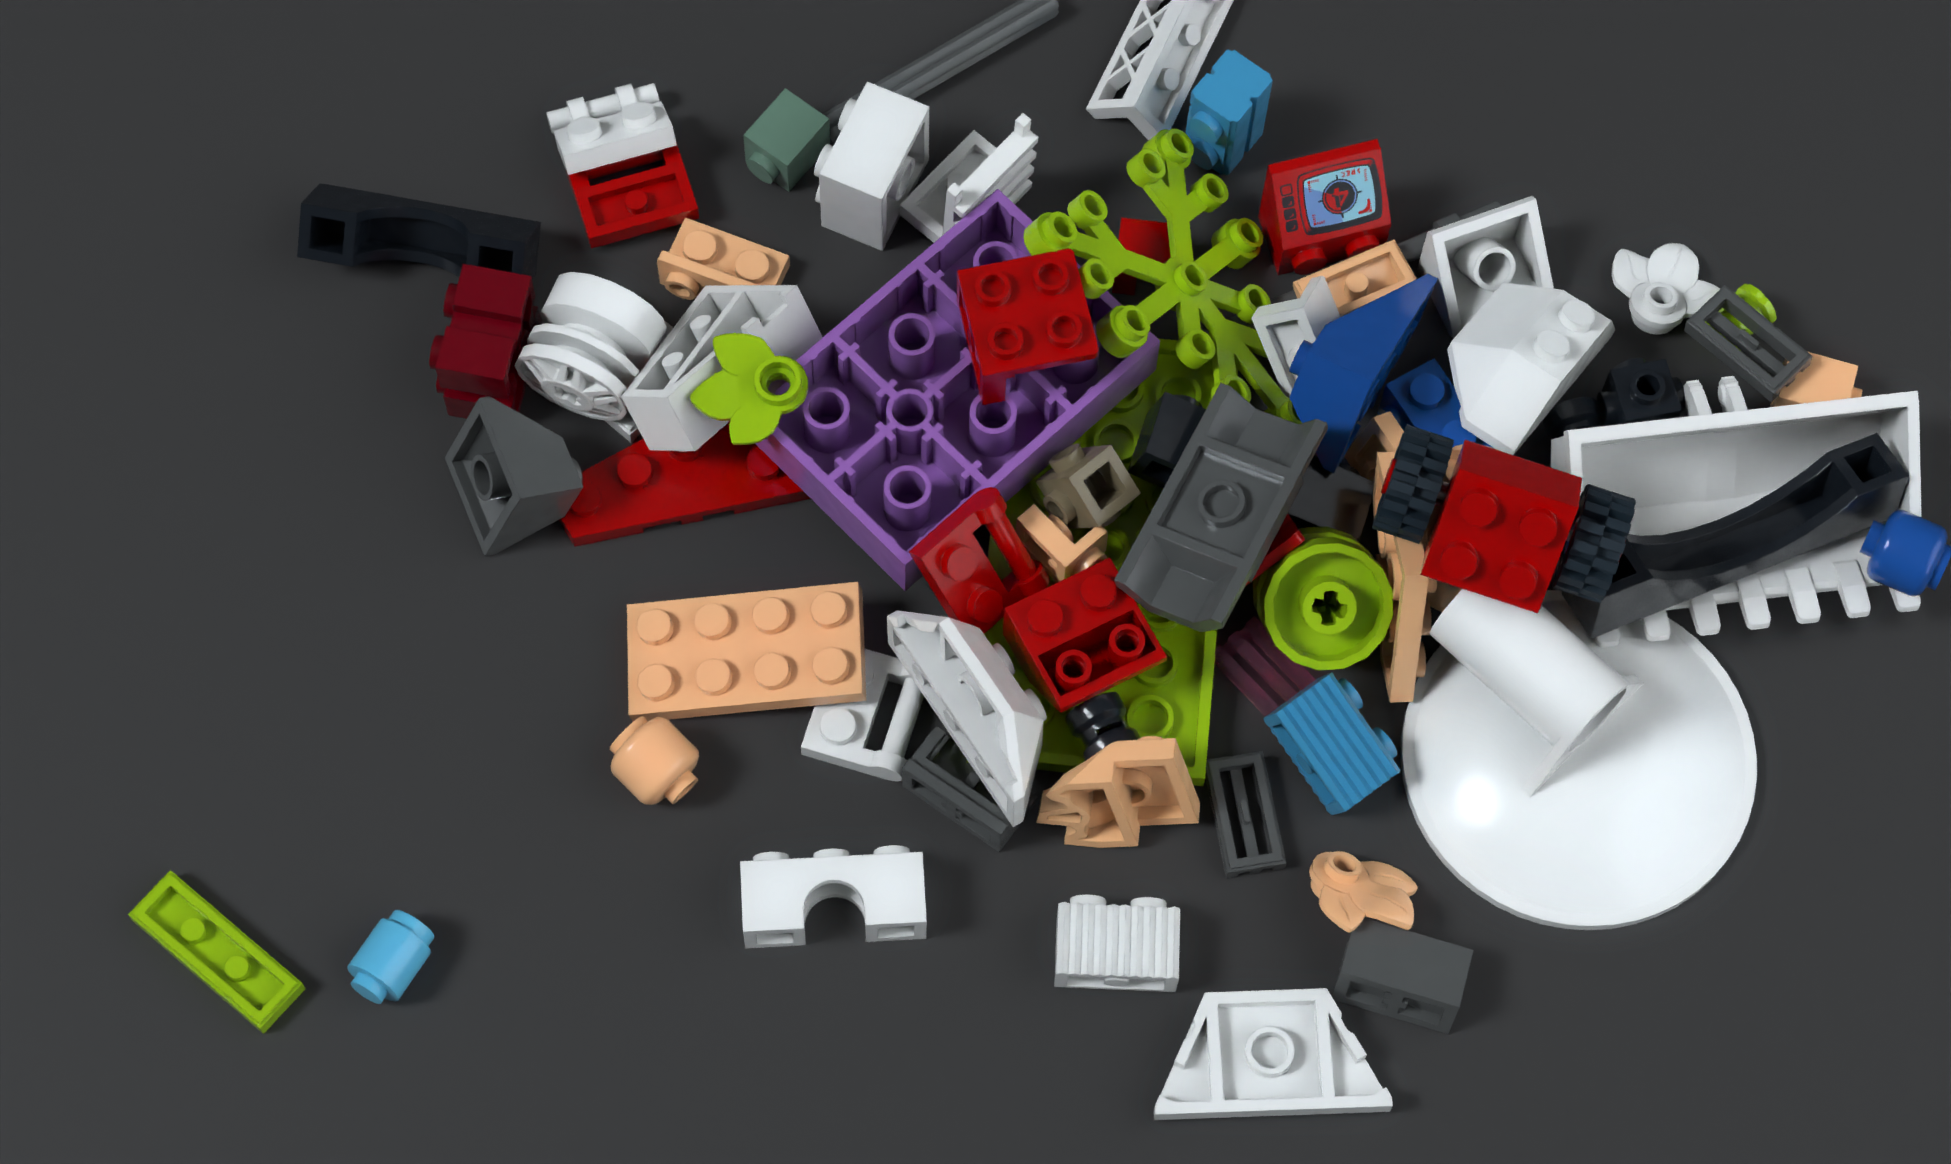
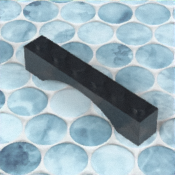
(1815, 508)

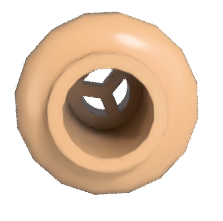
(654, 761)

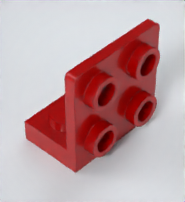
(1024, 318)

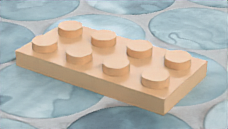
(746, 652)

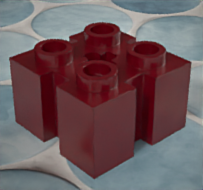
(486, 334)

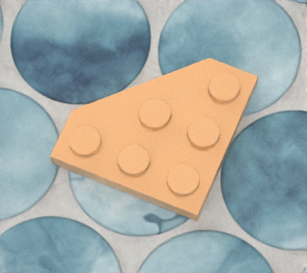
(1402, 560)

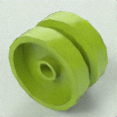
(1342, 626)

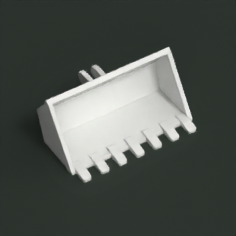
(1721, 462)

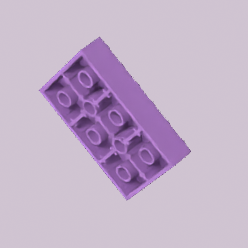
(896, 411)

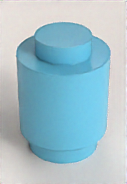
(390, 957)

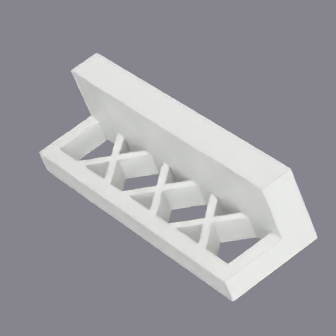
(1164, 69)

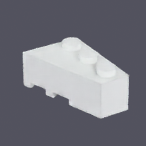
(686, 357)

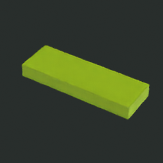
(216, 951)

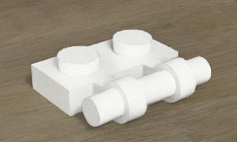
(611, 128)

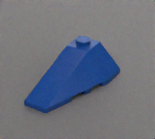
(1351, 362)

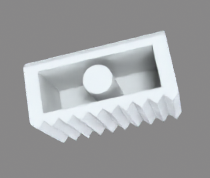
(1117, 944)

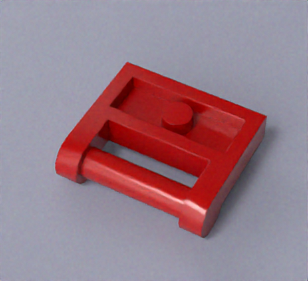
(636, 201)
(963, 574)

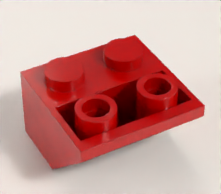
(1081, 637)

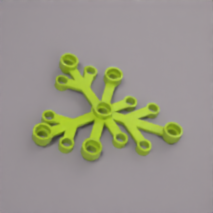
(1179, 281)

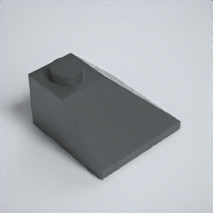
(511, 475)

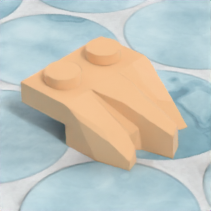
(1120, 791)

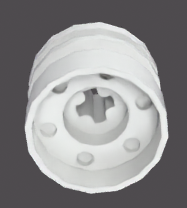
(590, 345)

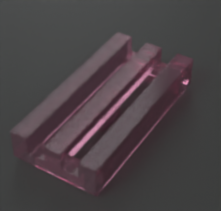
(1236, 674)

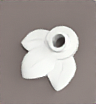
(1661, 287)

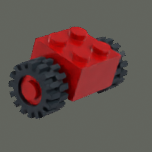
(1503, 521)

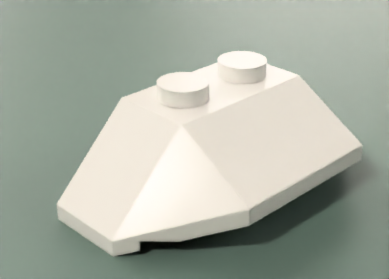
(1521, 360)
(975, 700)

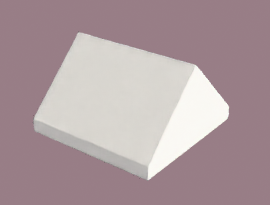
(1480, 255)

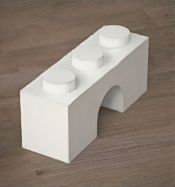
(783, 890)

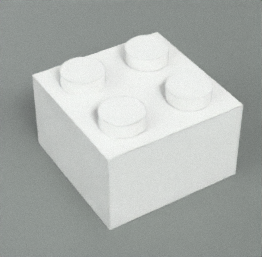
(872, 164)

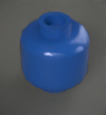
(1906, 553)

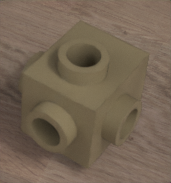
(1087, 486)

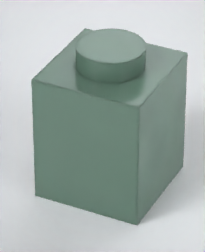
(785, 140)

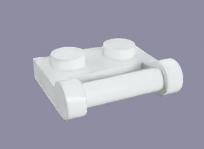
(842, 730)

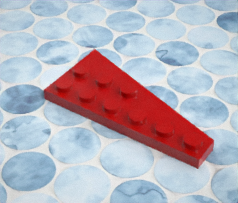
(662, 487)

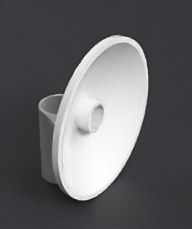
(1573, 770)

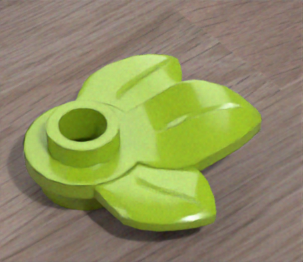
(741, 388)

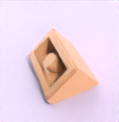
(1363, 277)

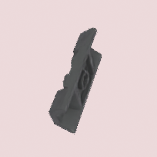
(1218, 512)

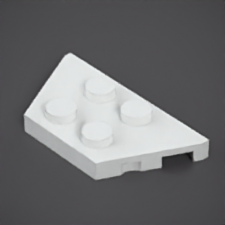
(1269, 1059)

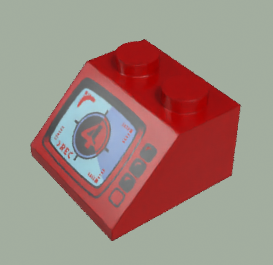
(1325, 207)

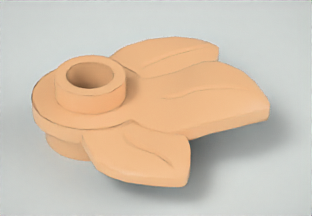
(1361, 889)

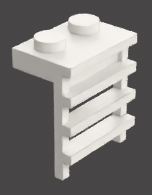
(970, 177)

